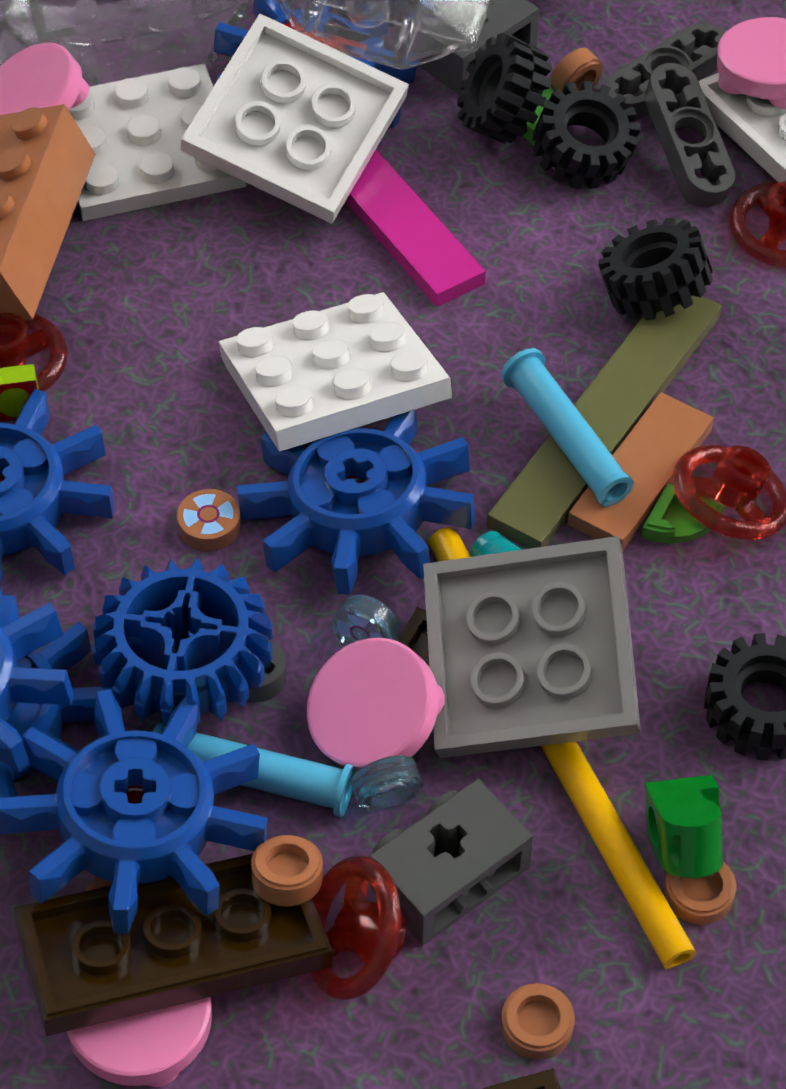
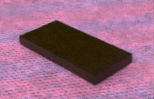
(171, 951)

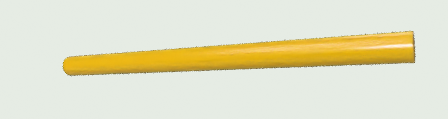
(602, 822)

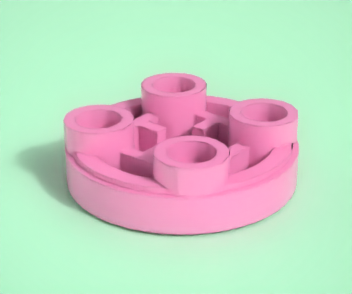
(754, 59)
(41, 78)
(373, 703)
(145, 1046)

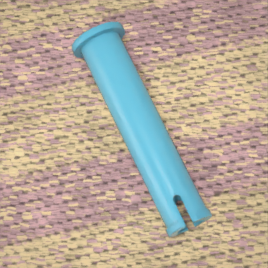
(567, 426)
(285, 774)

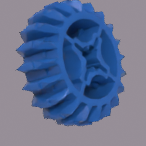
(213, 666)

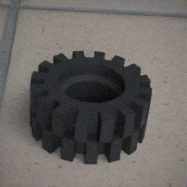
(504, 88)
(593, 111)
(655, 269)
(728, 708)

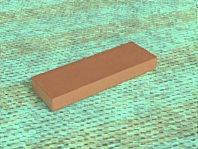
(649, 459)

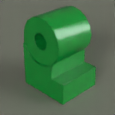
(685, 825)

